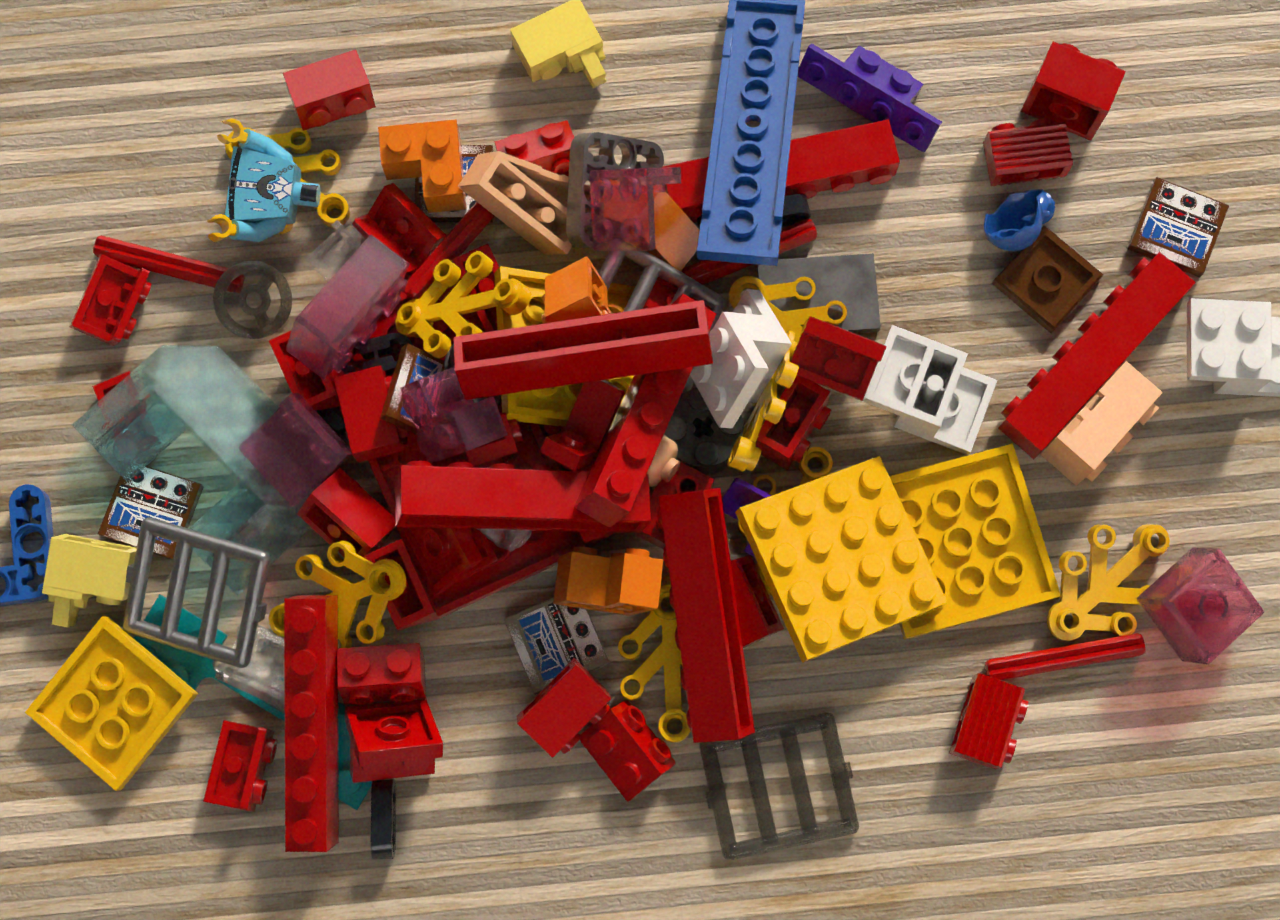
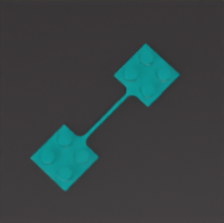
(195, 668)

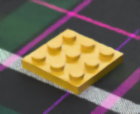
(111, 703)

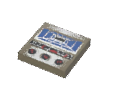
(551, 637)

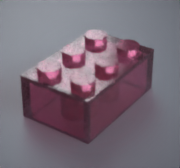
(348, 308)

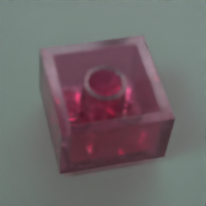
(1200, 605)

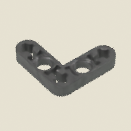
(579, 172)

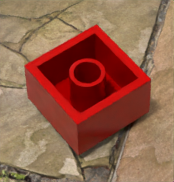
(1073, 89)

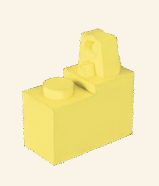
(558, 41)
(85, 569)

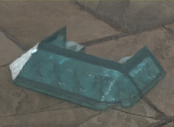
(221, 407)

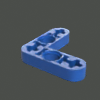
(19, 574)

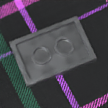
(836, 278)

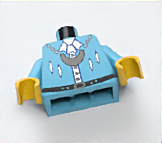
(261, 188)

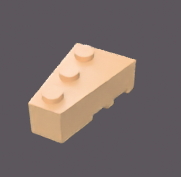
(523, 198)
(1103, 425)

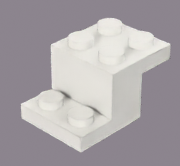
(1234, 346)
(745, 355)
(930, 390)

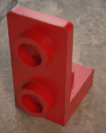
(586, 426)

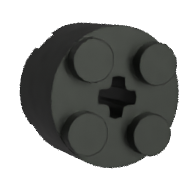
(705, 453)

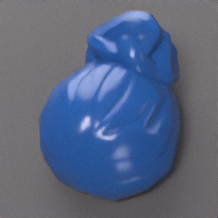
(1019, 219)

